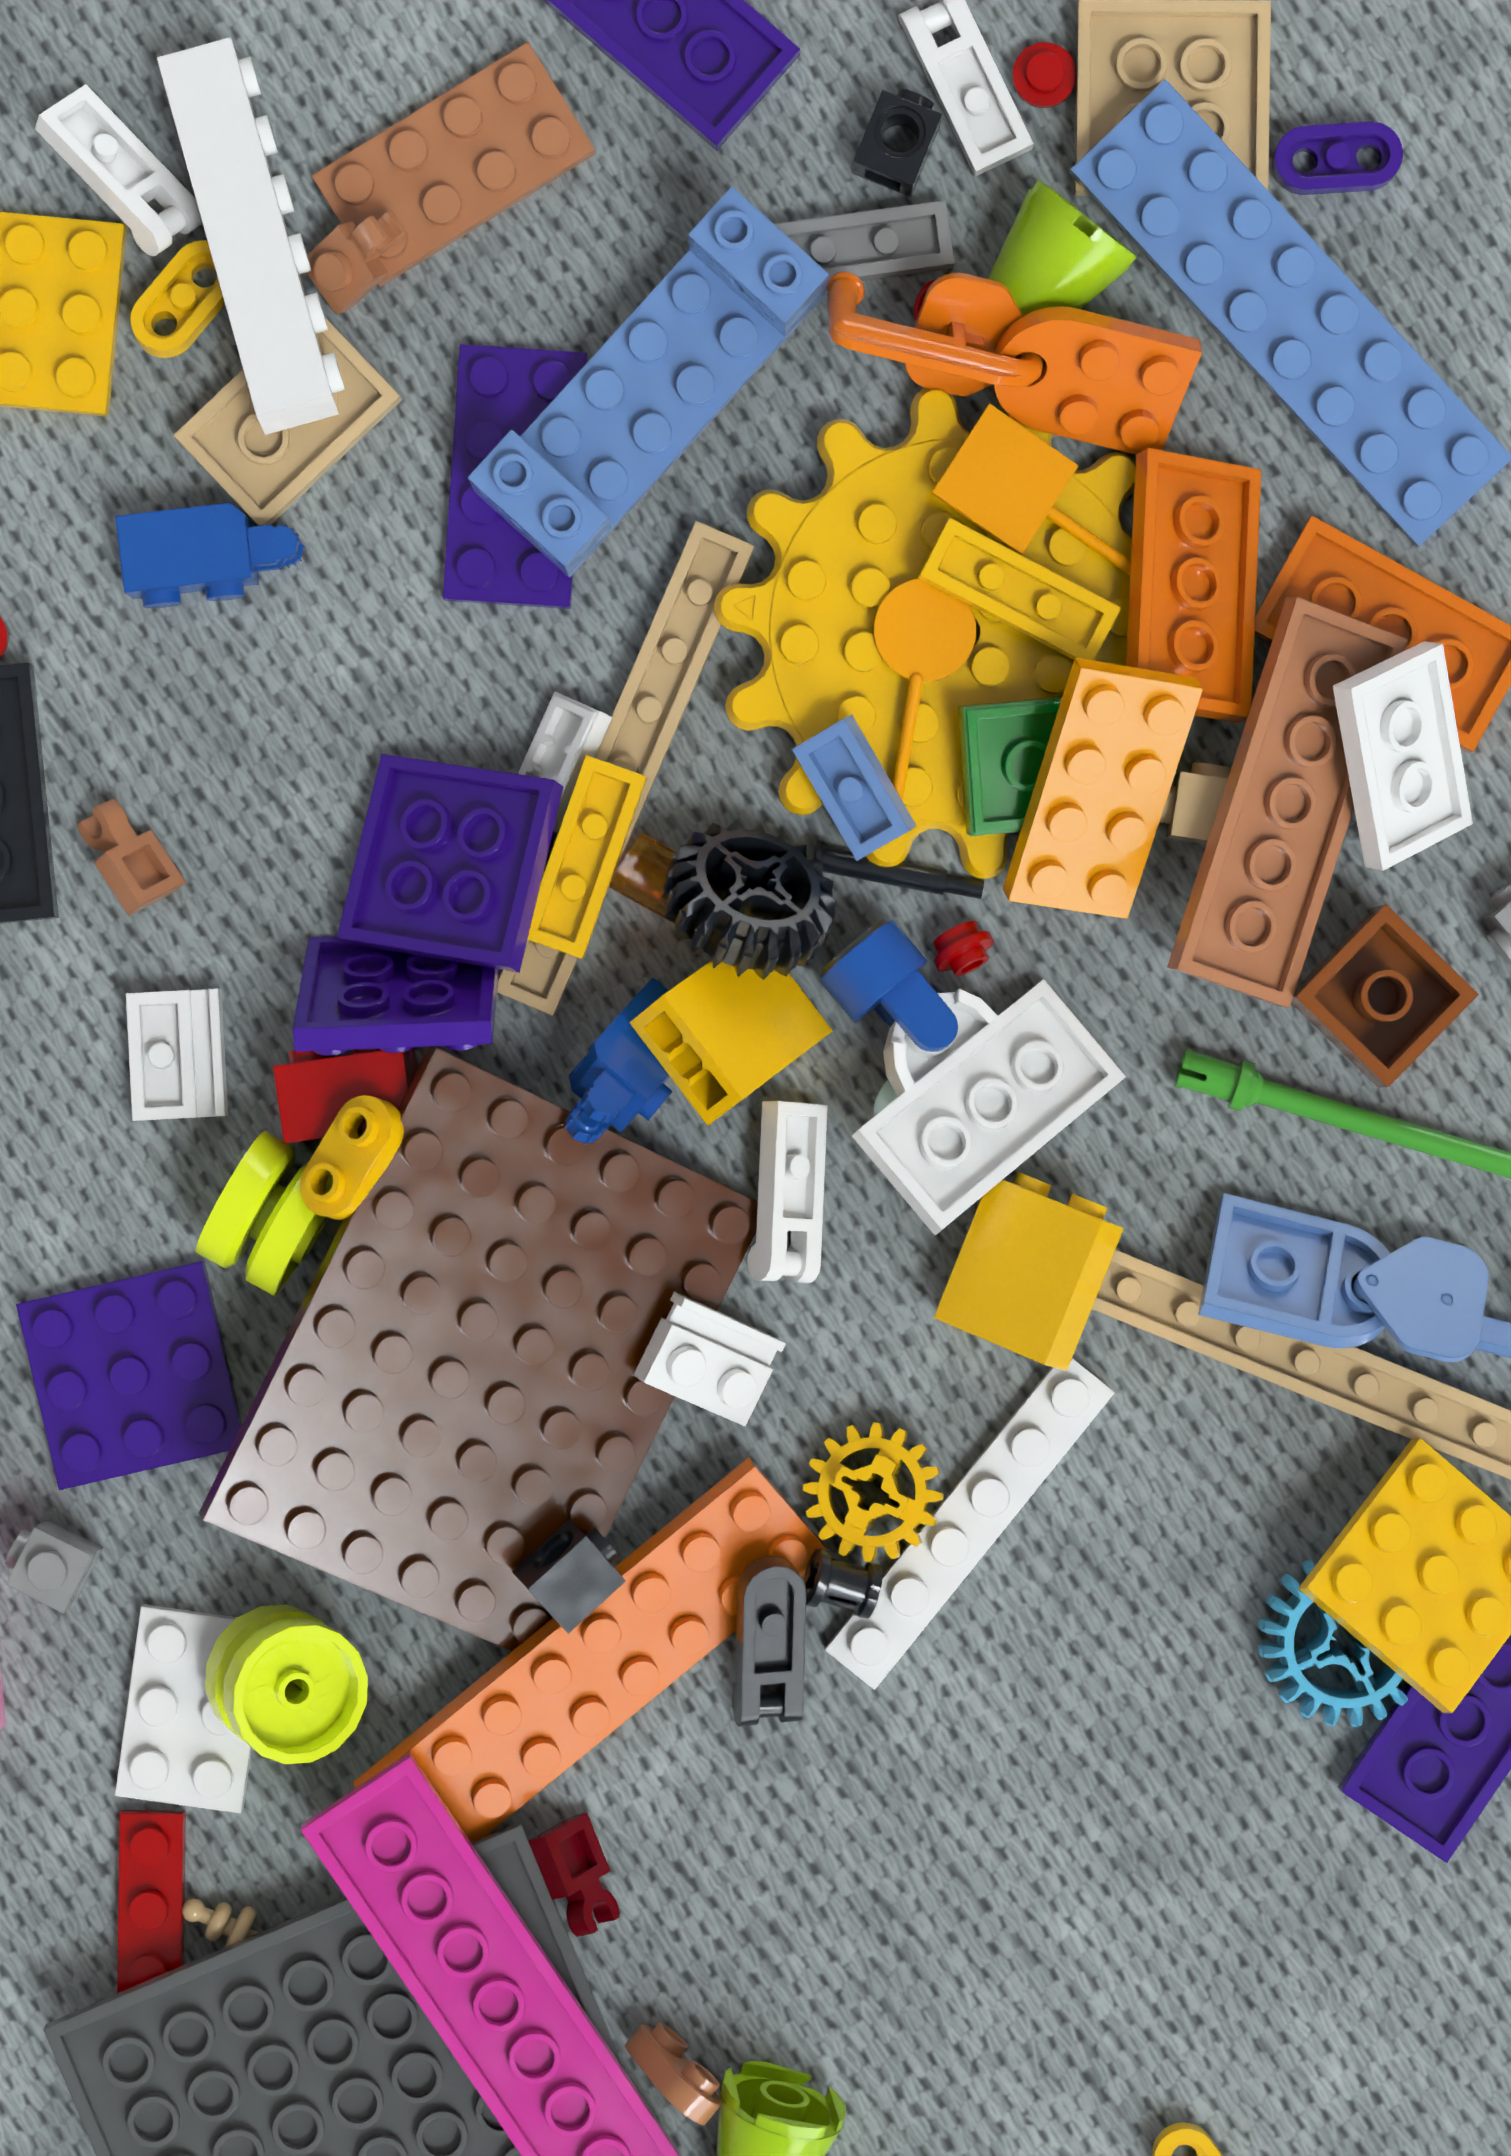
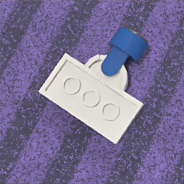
(968, 1083)

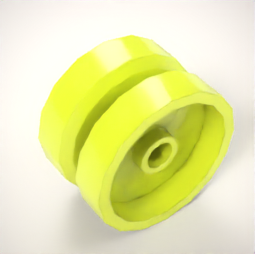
(263, 1210)
(286, 1684)

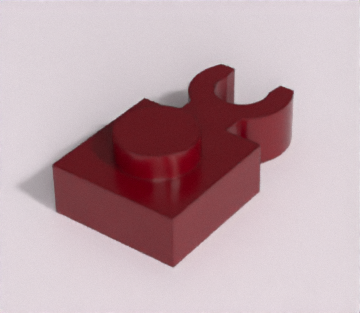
(571, 1868)

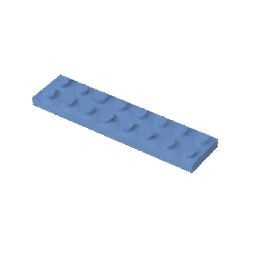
(1290, 313)

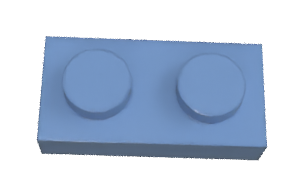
(854, 787)

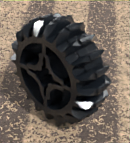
(749, 899)

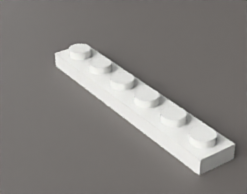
(970, 1520)

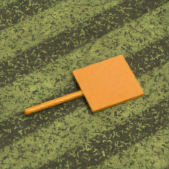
(1010, 484)

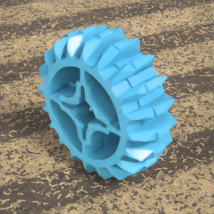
(1318, 1652)

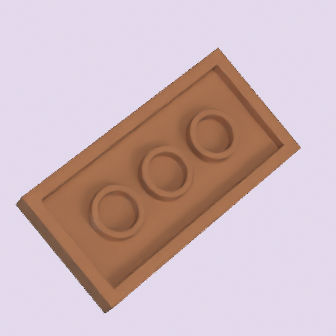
(459, 159)

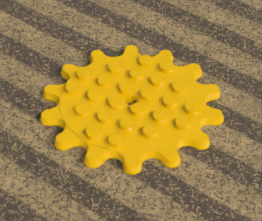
(838, 565)

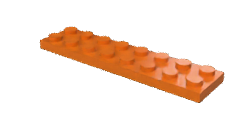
(574, 1689)

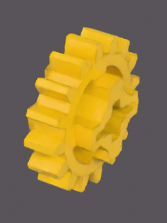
(859, 1519)

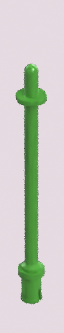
(1245, 1086)

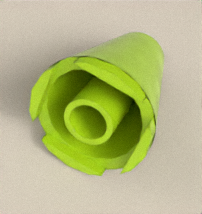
(1057, 254)
(774, 2115)

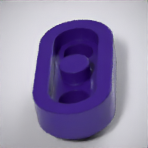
(1335, 158)

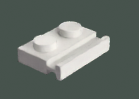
(176, 1054)
(709, 1359)

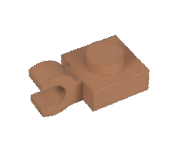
(347, 260)
(131, 864)

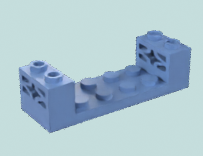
(653, 384)

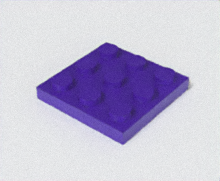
(450, 862)
(390, 1000)
(131, 1375)

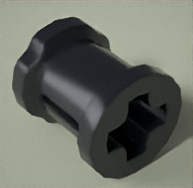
(842, 1583)

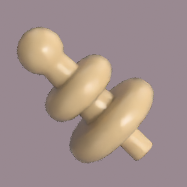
(219, 1920)

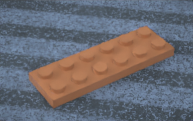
(1279, 811)

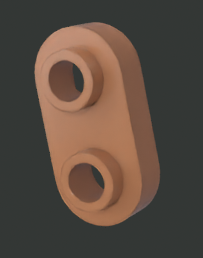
(680, 2081)

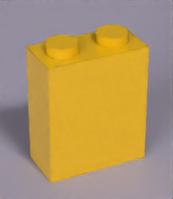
(728, 1033)
(1030, 1270)

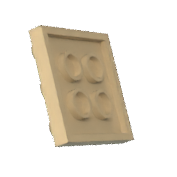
(1204, 48)

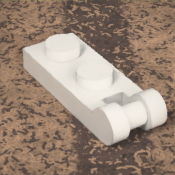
(967, 85)
(119, 169)
(790, 1192)

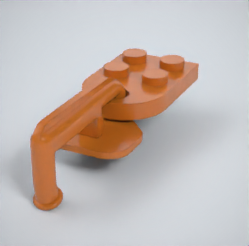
(1098, 377)

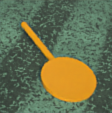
(923, 639)

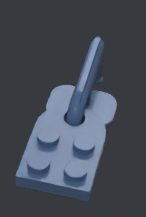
(1296, 1275)

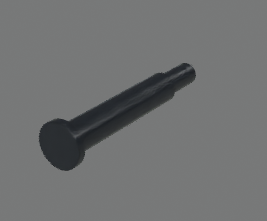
(902, 875)

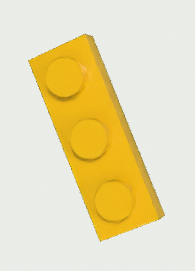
(1018, 592)
(585, 856)

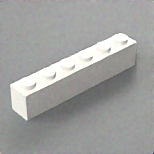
(249, 237)

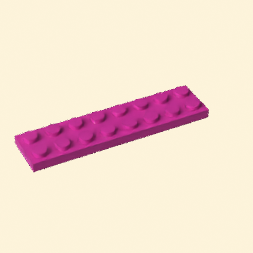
(480, 1971)

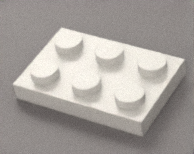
(1403, 755)
(171, 1738)

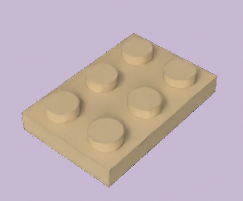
(277, 468)

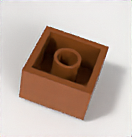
(1382, 996)

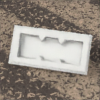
(562, 742)

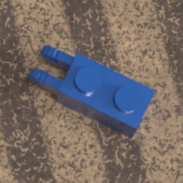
(199, 551)
(618, 1076)

